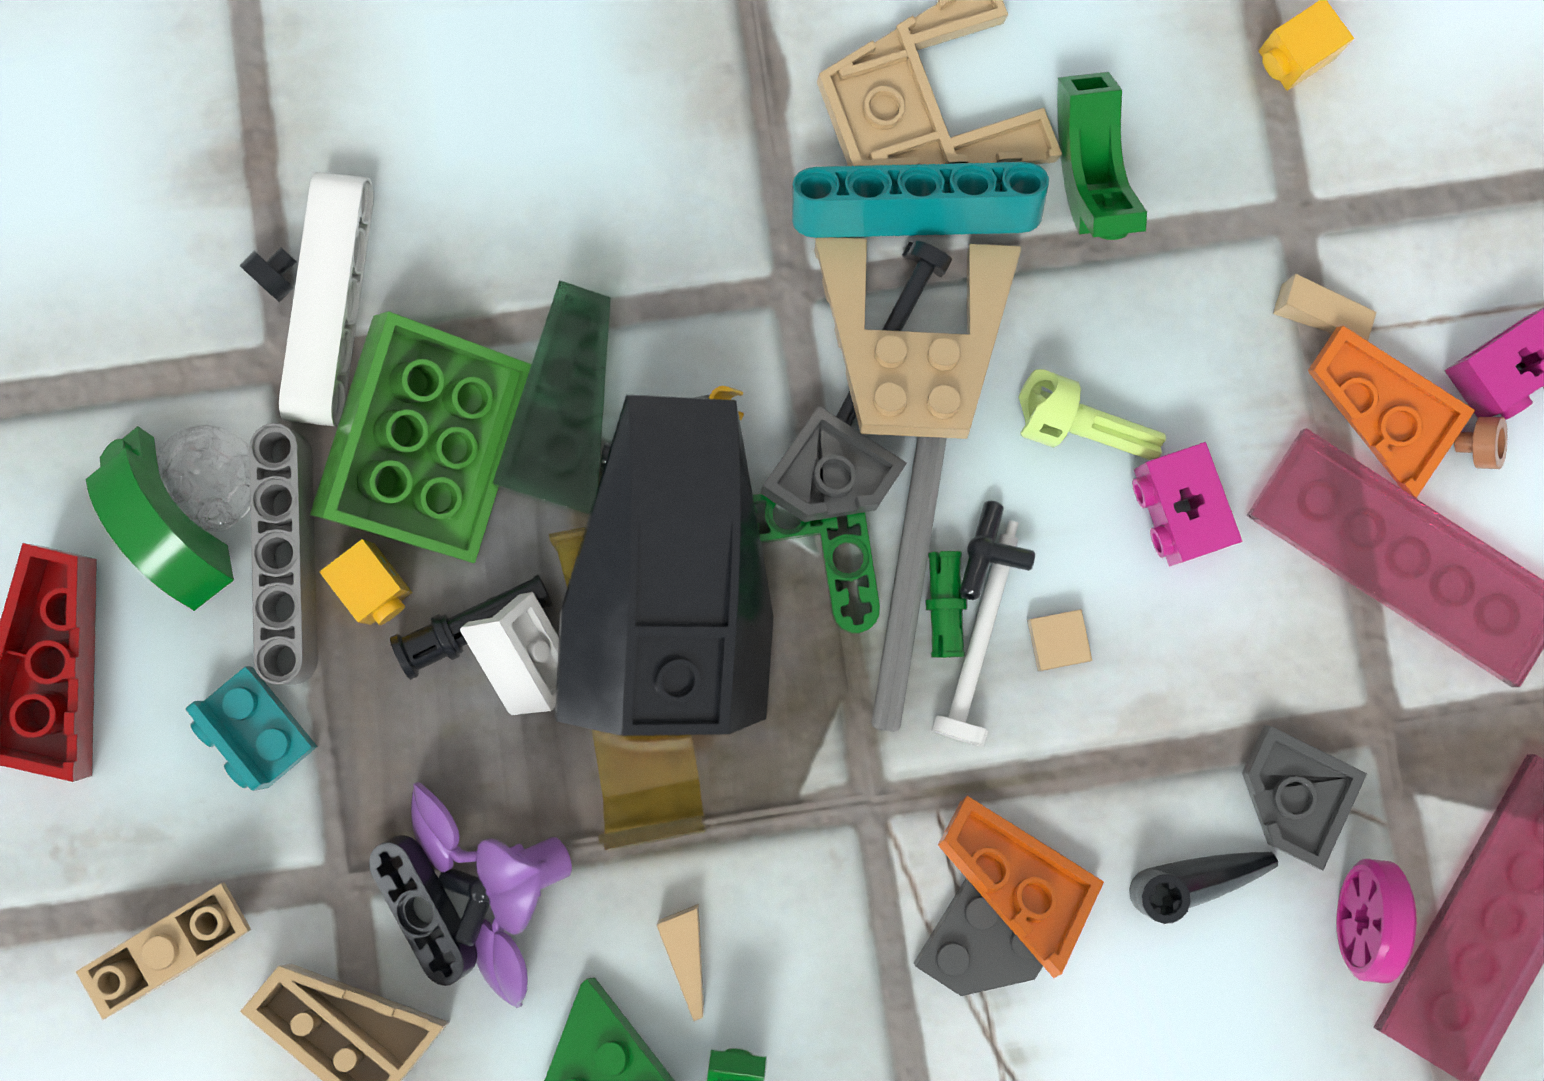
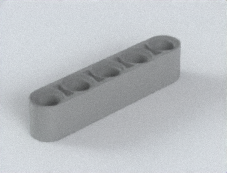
(267, 534)

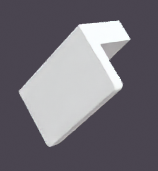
(518, 654)

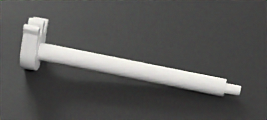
(955, 724)

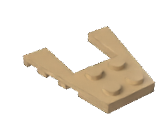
(889, 111)
(915, 379)

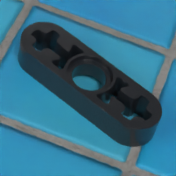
(417, 932)

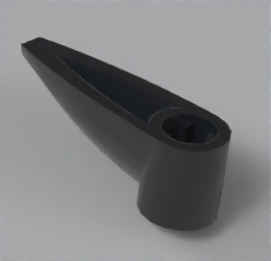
(1196, 882)

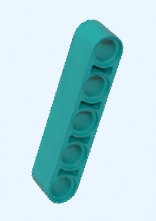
(919, 199)

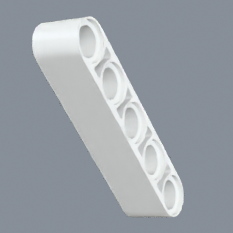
(326, 299)

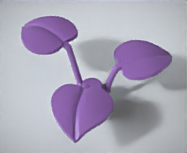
(510, 879)

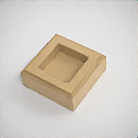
(1059, 640)

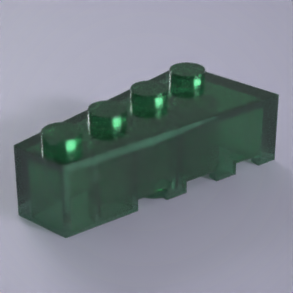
(559, 418)

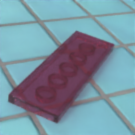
(1406, 556)
(1481, 942)

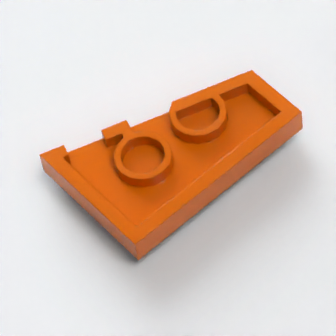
(1390, 407)
(1023, 880)

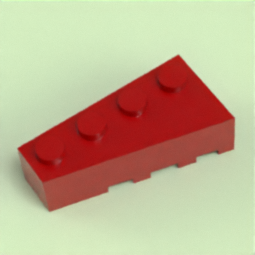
(48, 664)

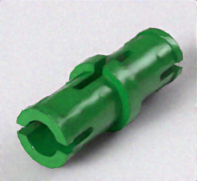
(946, 604)

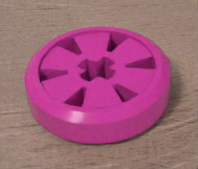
(1376, 921)

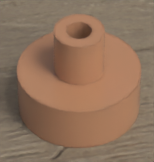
(1486, 442)

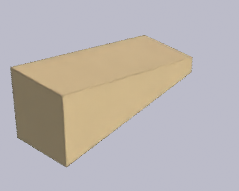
(1322, 308)
(683, 945)

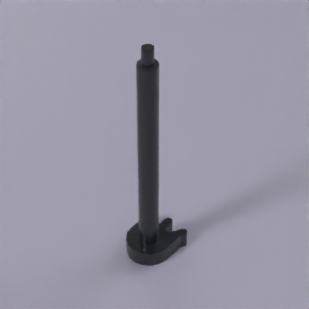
(929, 260)

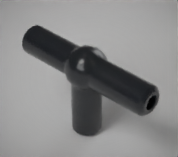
(984, 549)
(476, 907)

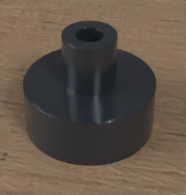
(270, 272)

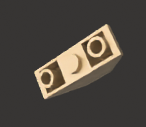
(163, 951)

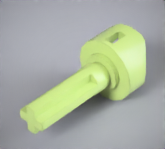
(1055, 414)

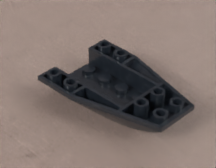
(669, 581)

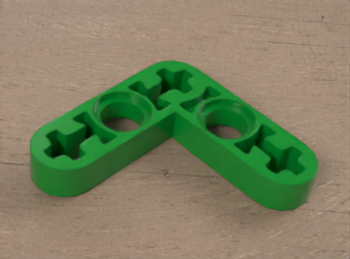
(862, 542)

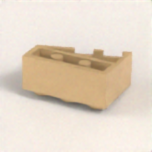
(341, 1028)

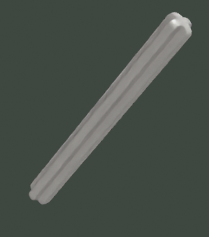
(908, 584)

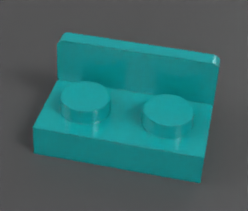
(250, 730)

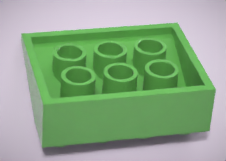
(421, 438)

